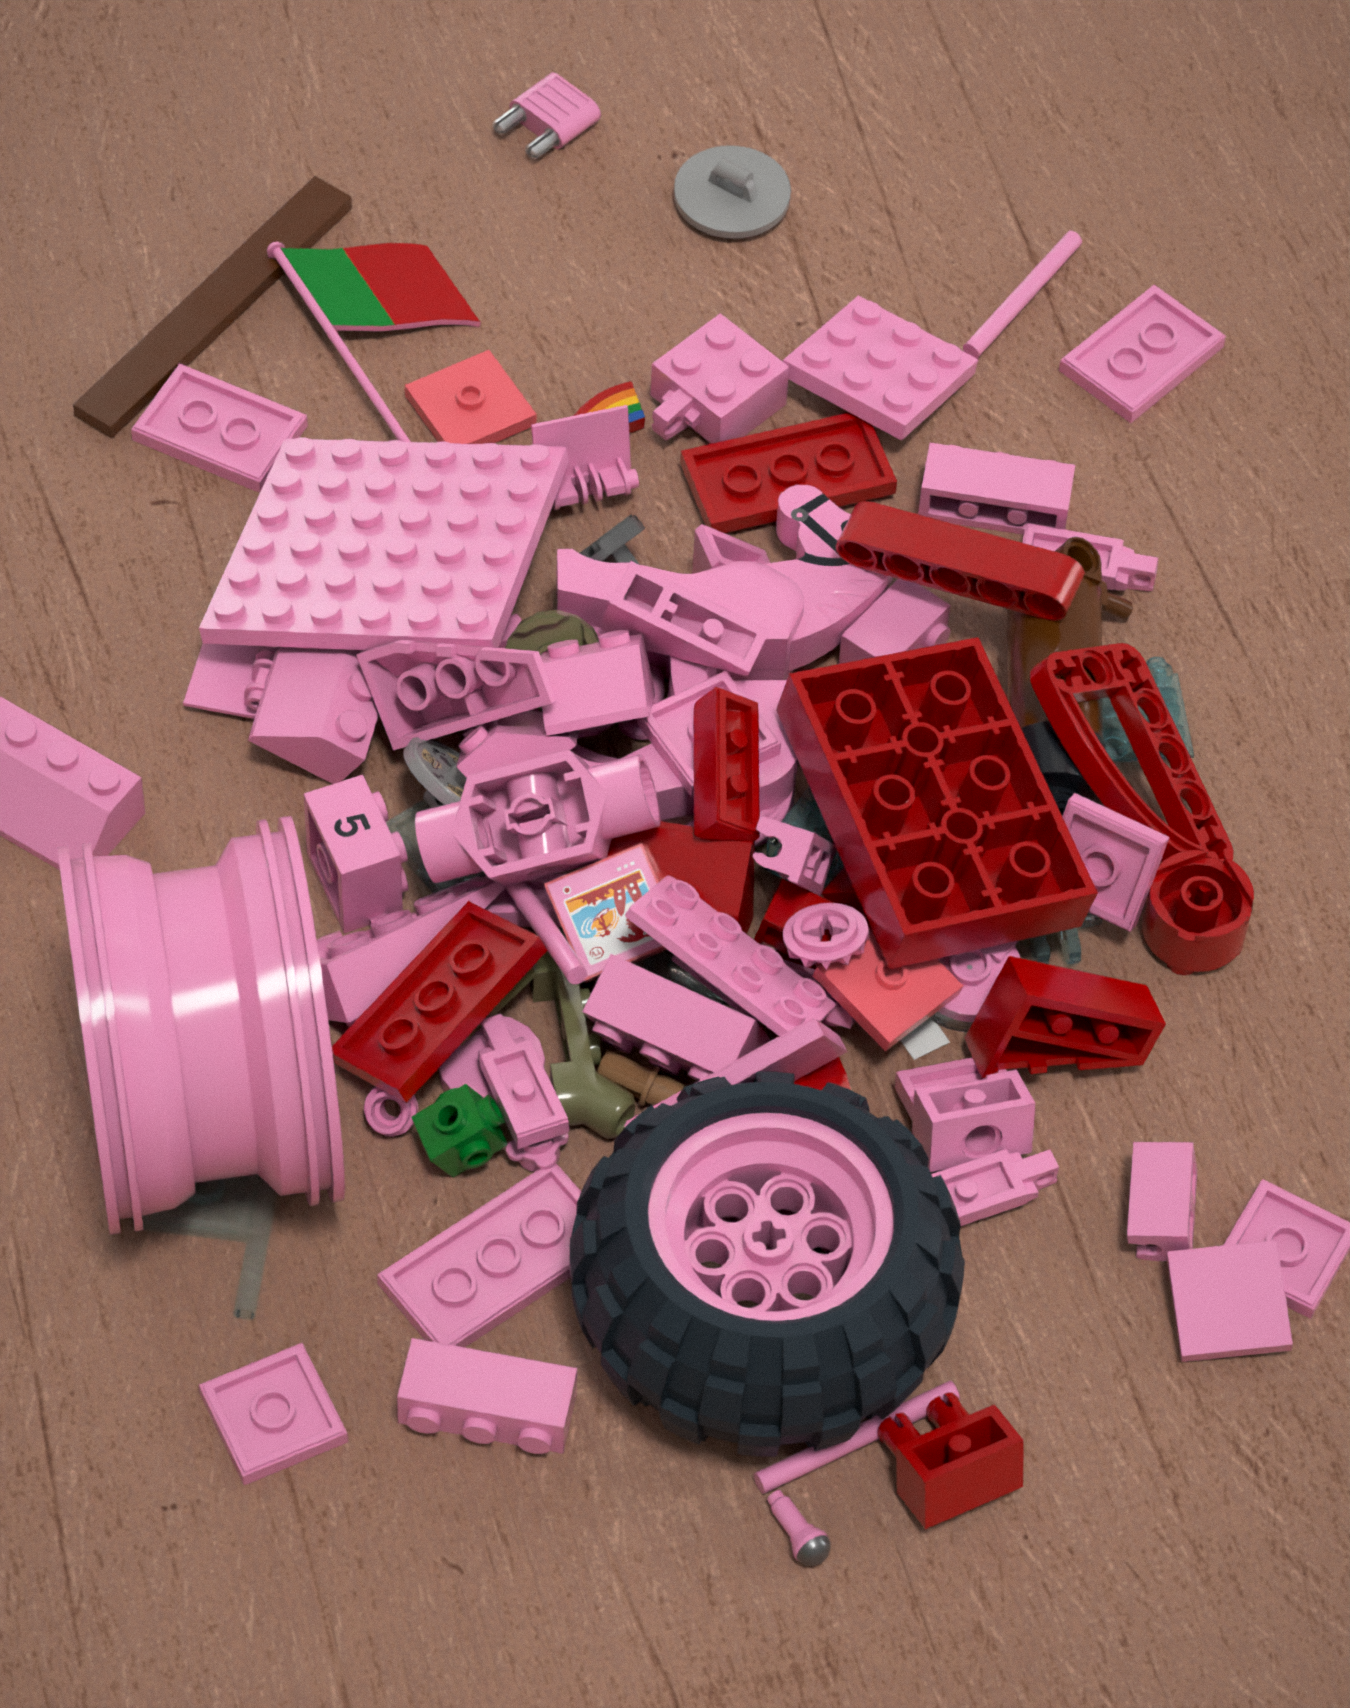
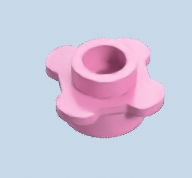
(537, 1156)

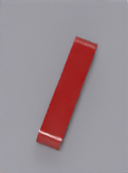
(960, 560)

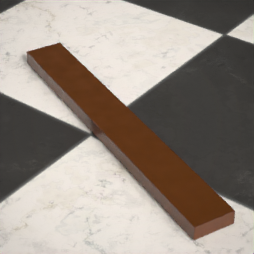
(209, 308)

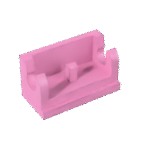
(803, 855)
(1162, 1198)

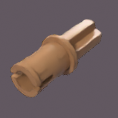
(641, 1081)

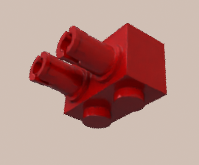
(956, 1464)

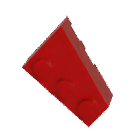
(1061, 1017)

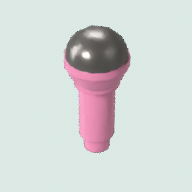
(808, 1542)

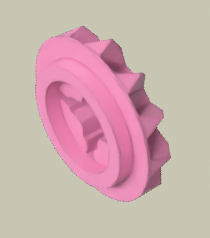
(807, 926)

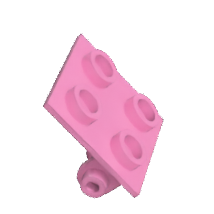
(596, 454)
(229, 678)

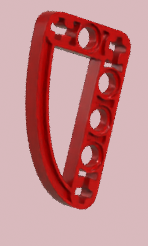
(1127, 682)

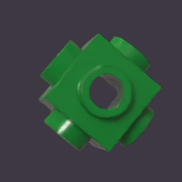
(460, 1130)

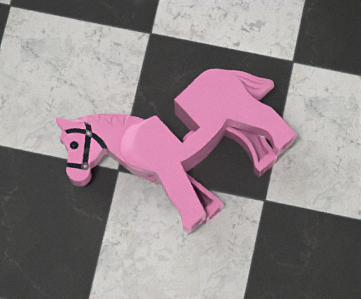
(799, 600)

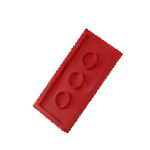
(743, 477)
(437, 1001)

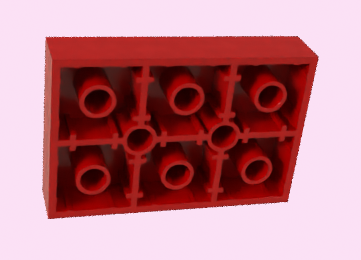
(935, 802)

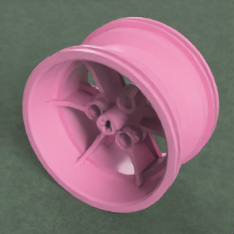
(204, 1024)

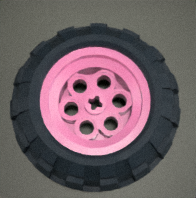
(756, 1185)

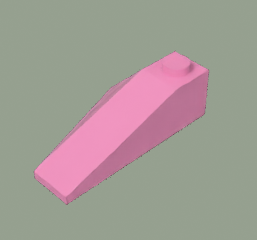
(450, 687)
(367, 962)

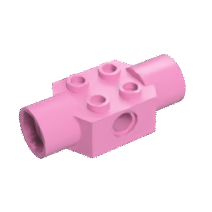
(537, 818)

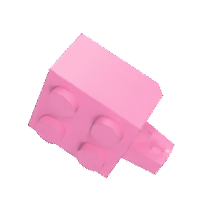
(717, 384)

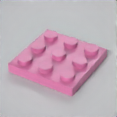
(880, 367)

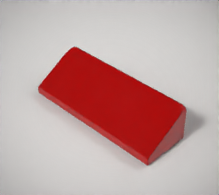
(726, 767)

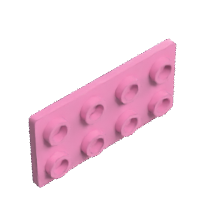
(727, 959)

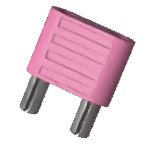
(552, 112)

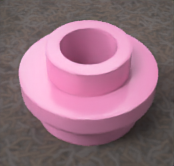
(383, 1122)

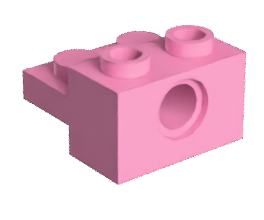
(965, 1115)

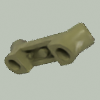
(583, 1092)

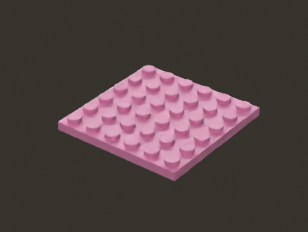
(386, 544)

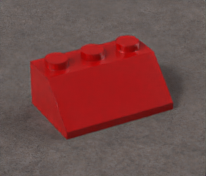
(714, 867)

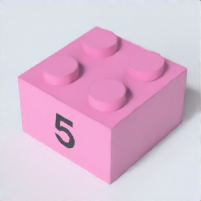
(355, 851)

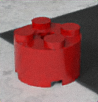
(1197, 912)

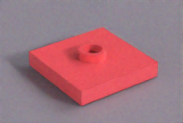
(471, 402)
(885, 999)

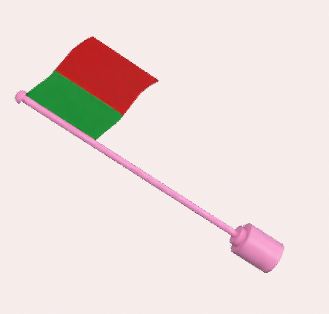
(374, 291)

